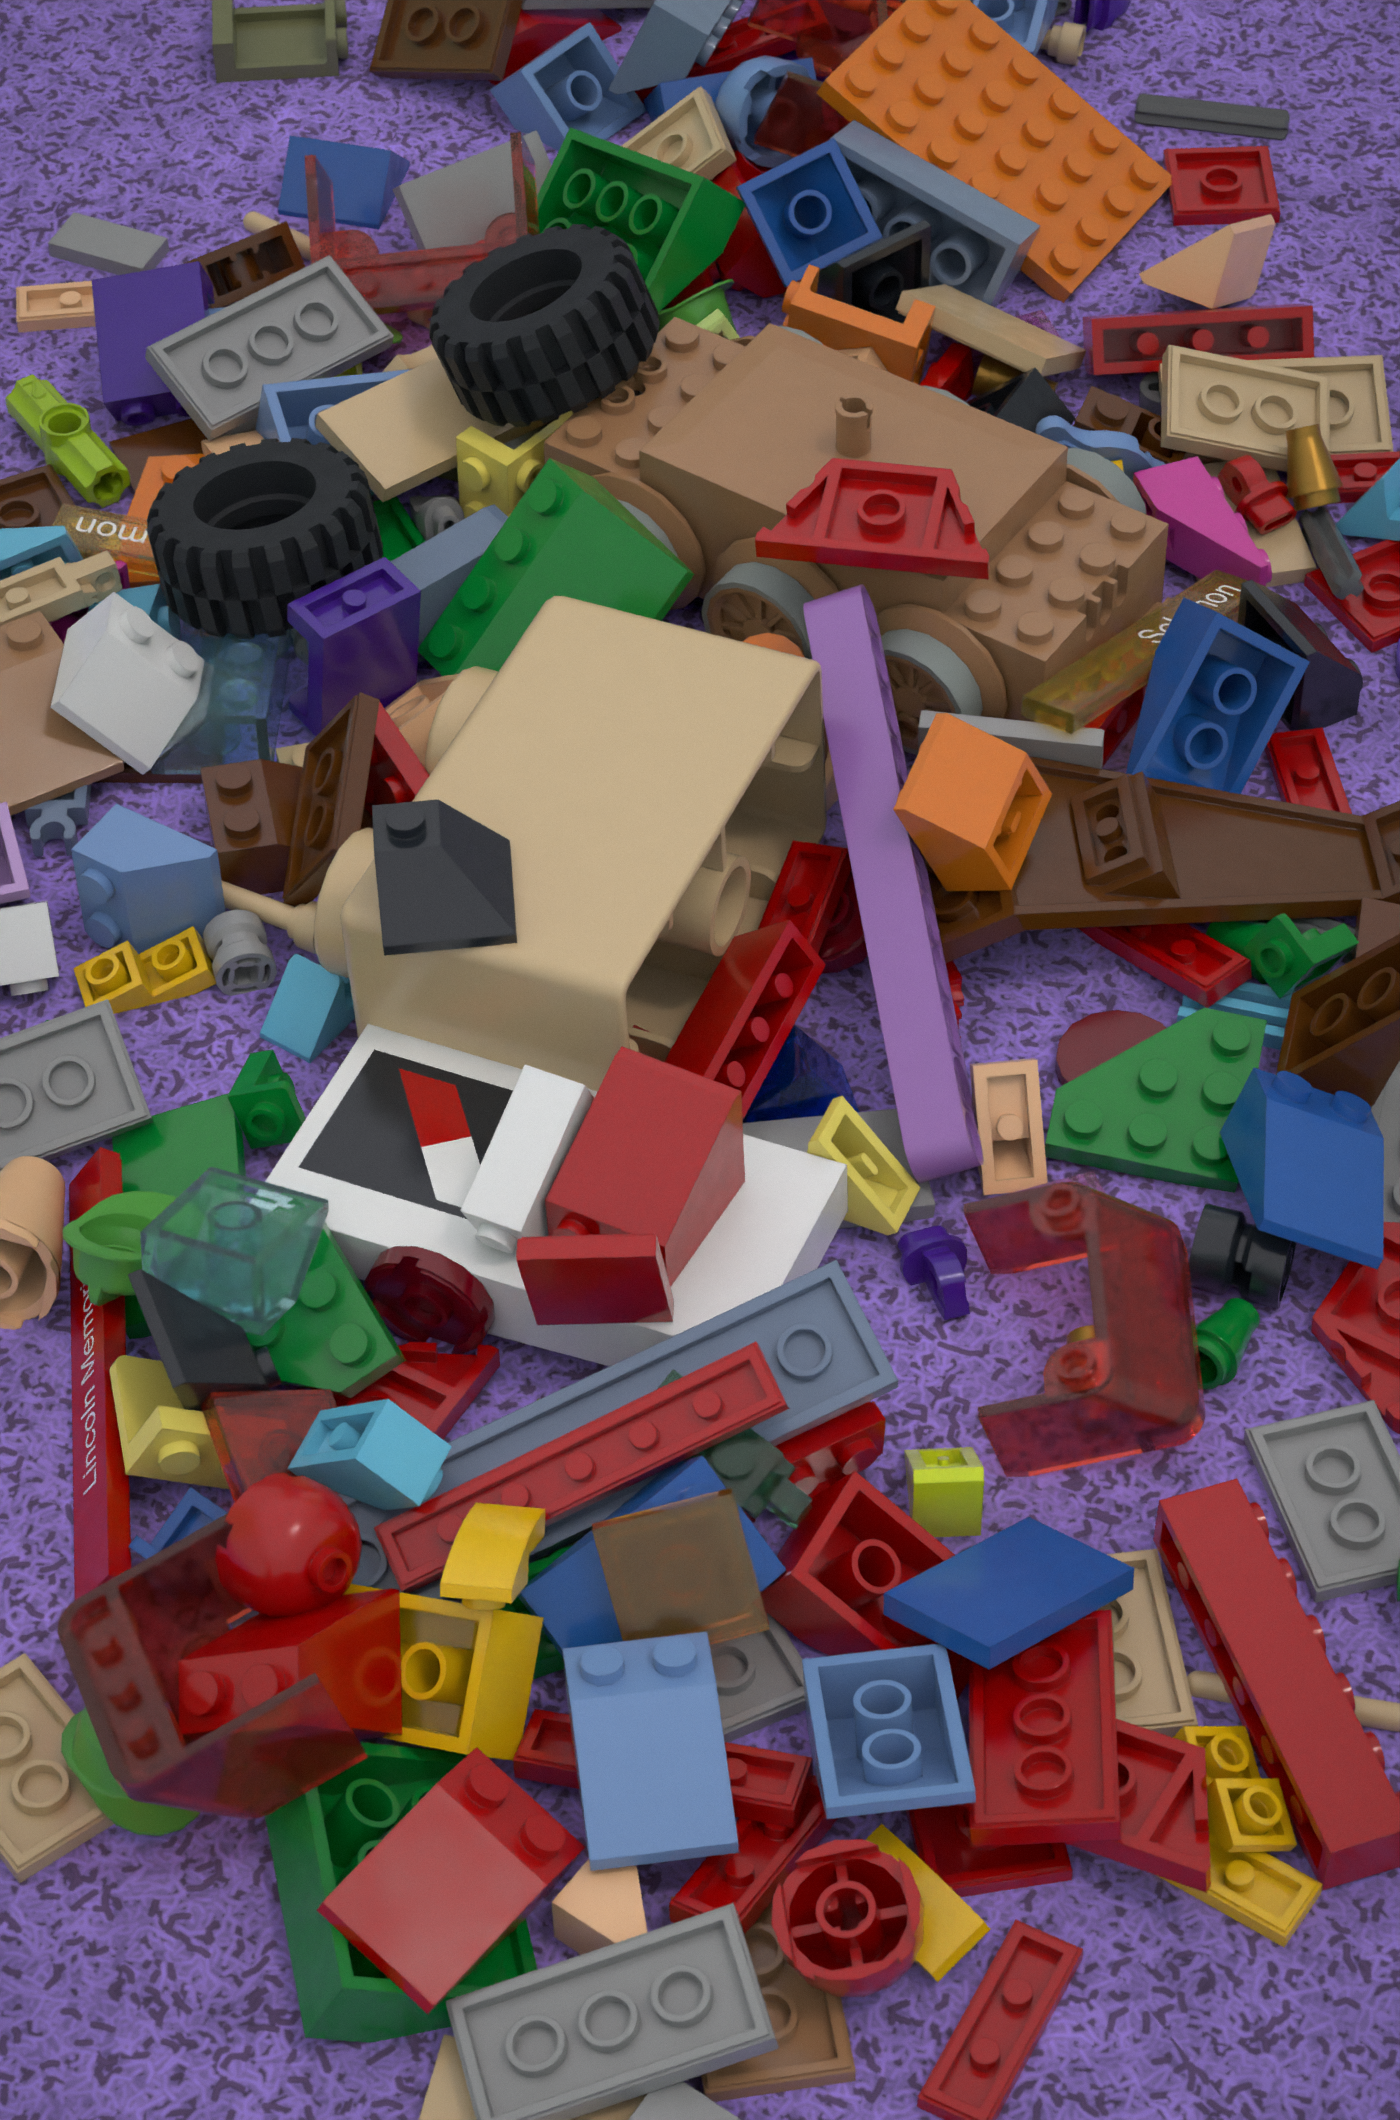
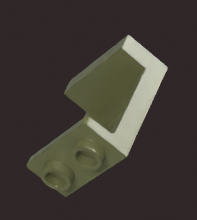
(278, 40)

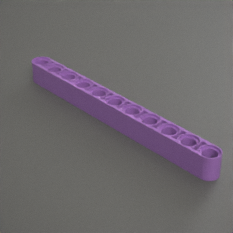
(892, 890)

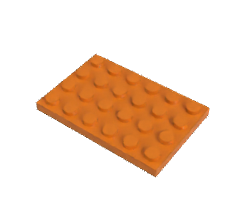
(1002, 122)

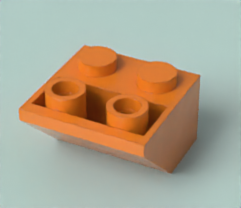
(972, 806)

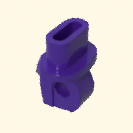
(1099, 13)
(940, 1262)

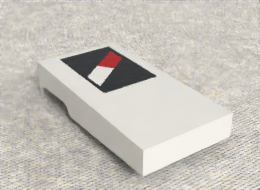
(406, 1137)

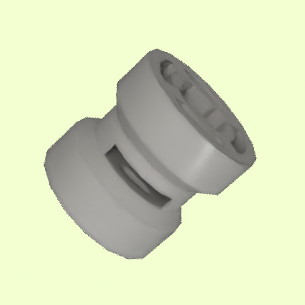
(239, 952)

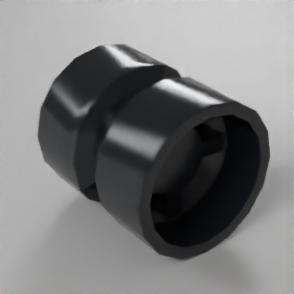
(1239, 1256)

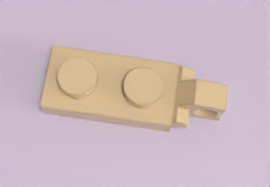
(58, 588)

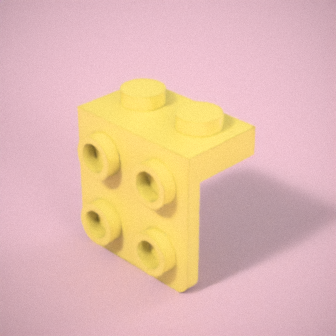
(496, 473)
(156, 1430)

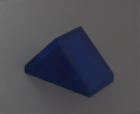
(800, 1082)

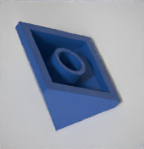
(360, 179)
(809, 211)

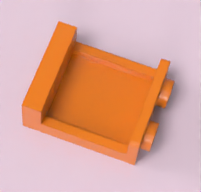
(843, 326)

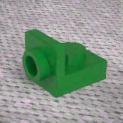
(1296, 959)
(266, 1101)

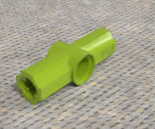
(67, 440)

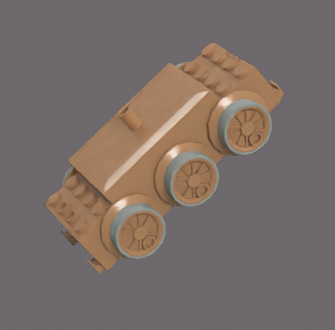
(731, 429)

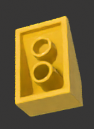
(464, 1675)

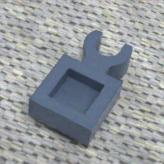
(58, 819)

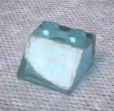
(236, 1246)

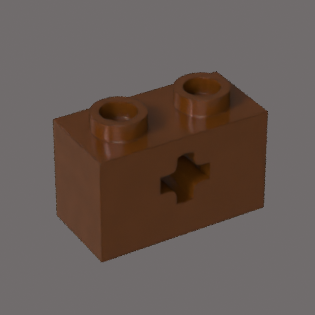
(251, 264)

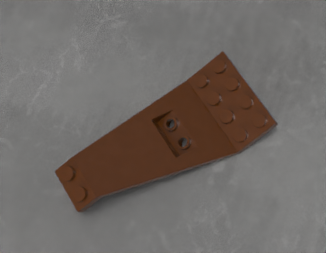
(1174, 854)

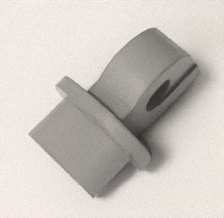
(435, 514)

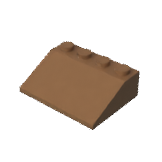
(39, 747)

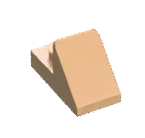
(1009, 1125)

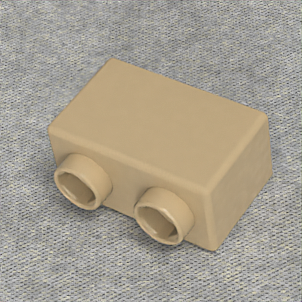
(645, 828)

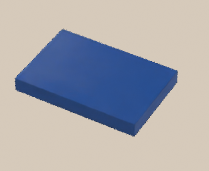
(1008, 1592)

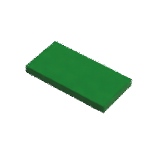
(174, 1154)

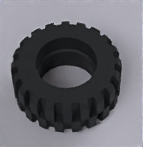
(544, 325)
(259, 533)

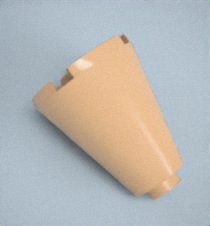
(30, 1239)

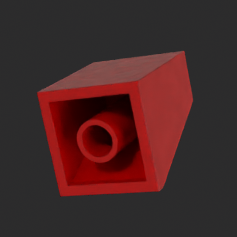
(652, 1158)
(346, 1643)

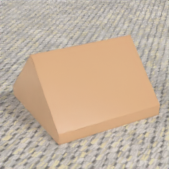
(1217, 268)

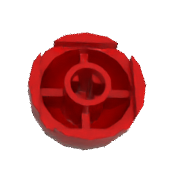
(289, 1546)
(849, 1918)

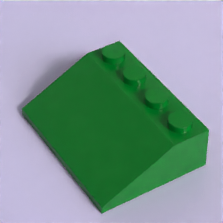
(662, 212)
(557, 542)
(314, 1849)

